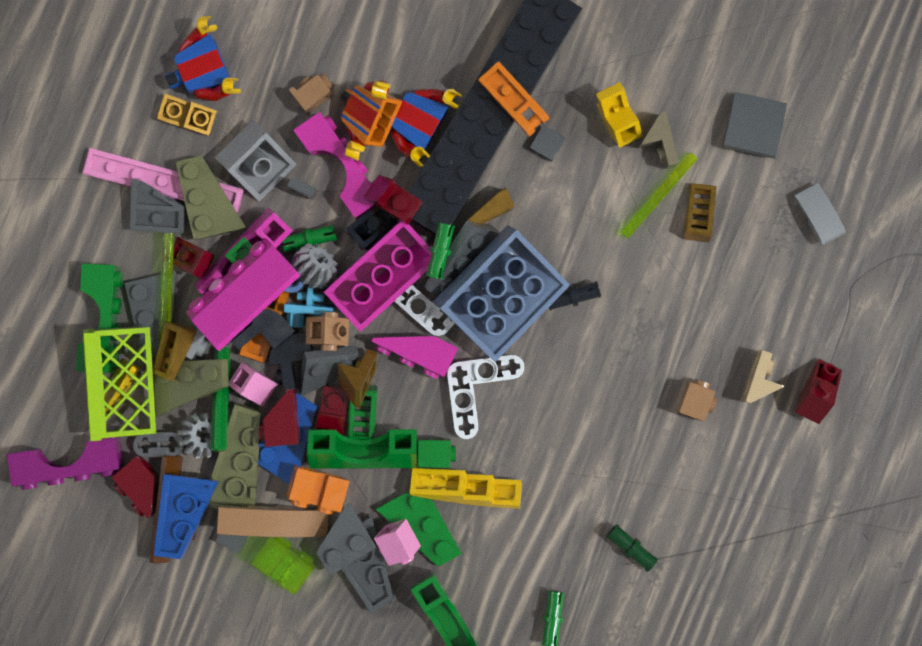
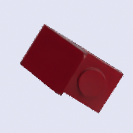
(393, 199)
(191, 257)
(333, 410)

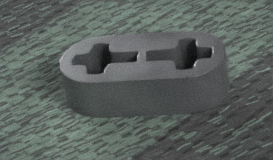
(158, 451)

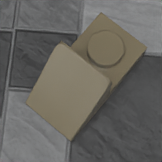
(661, 134)

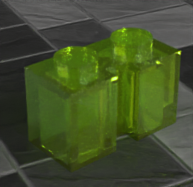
(284, 563)

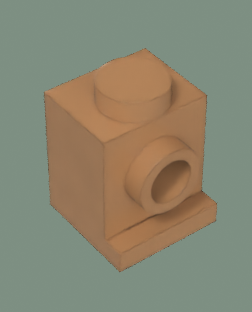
(312, 92)

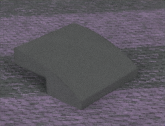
(754, 125)

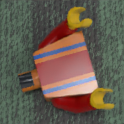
(368, 115)

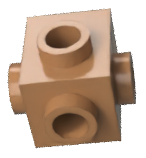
(327, 331)

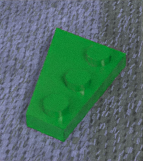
(426, 524)

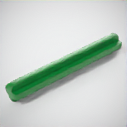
(220, 409)

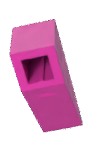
(424, 350)

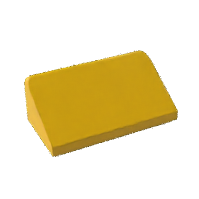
(112, 396)

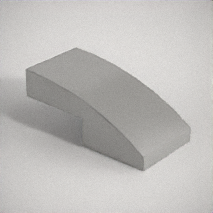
(820, 214)

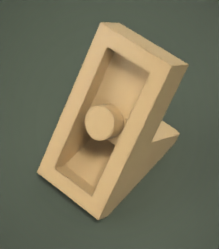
(757, 385)

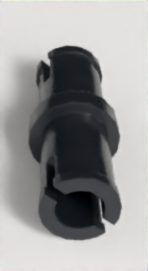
(577, 294)

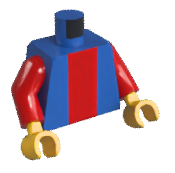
(202, 66)
(420, 119)

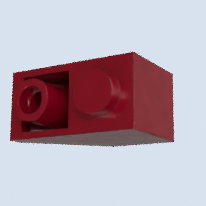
(819, 391)
(140, 484)

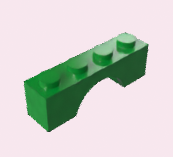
(102, 285)
(334, 451)
(442, 611)

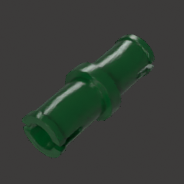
(632, 548)

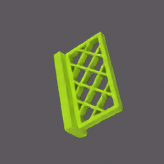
(96, 390)

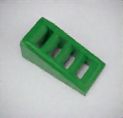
(372, 391)

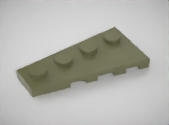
(238, 464)

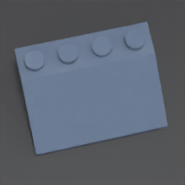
(501, 293)

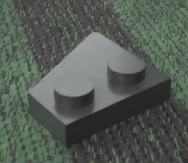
(154, 210)
(321, 367)
(345, 541)

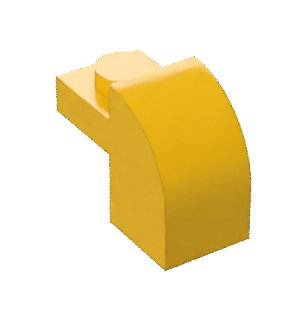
(618, 115)

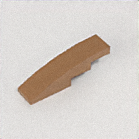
(272, 521)

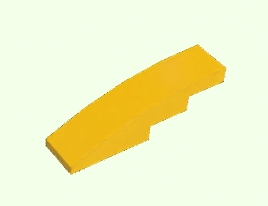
(465, 488)

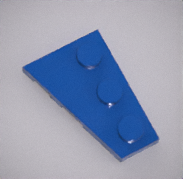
(281, 459)
(180, 513)

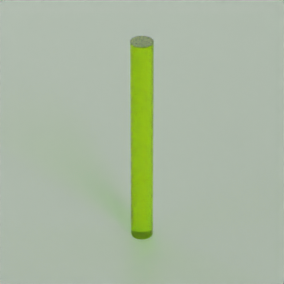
(659, 195)
(166, 281)

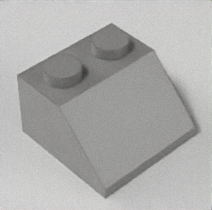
(256, 160)

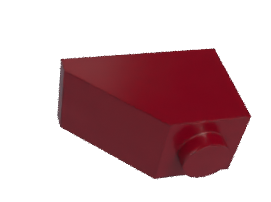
(282, 422)

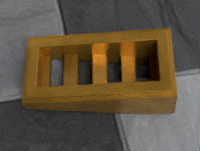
(495, 207)
(696, 234)
(175, 341)

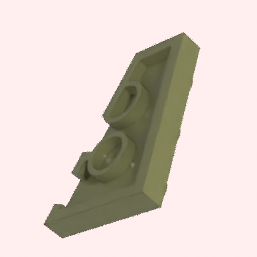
(205, 201)
(192, 382)

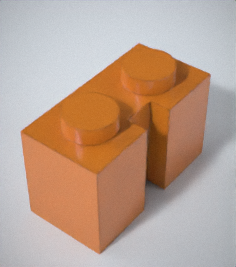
(318, 489)

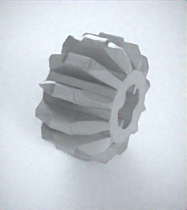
(314, 266)
(193, 442)

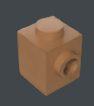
(697, 400)

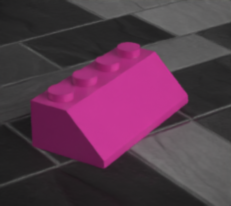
(380, 275)
(242, 293)

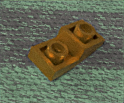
(186, 114)

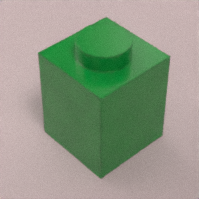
(436, 453)

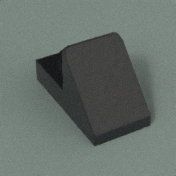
(370, 227)

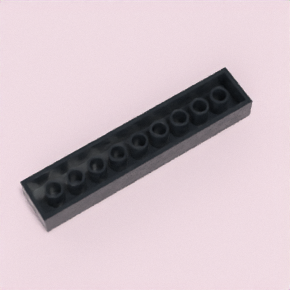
(480, 121)

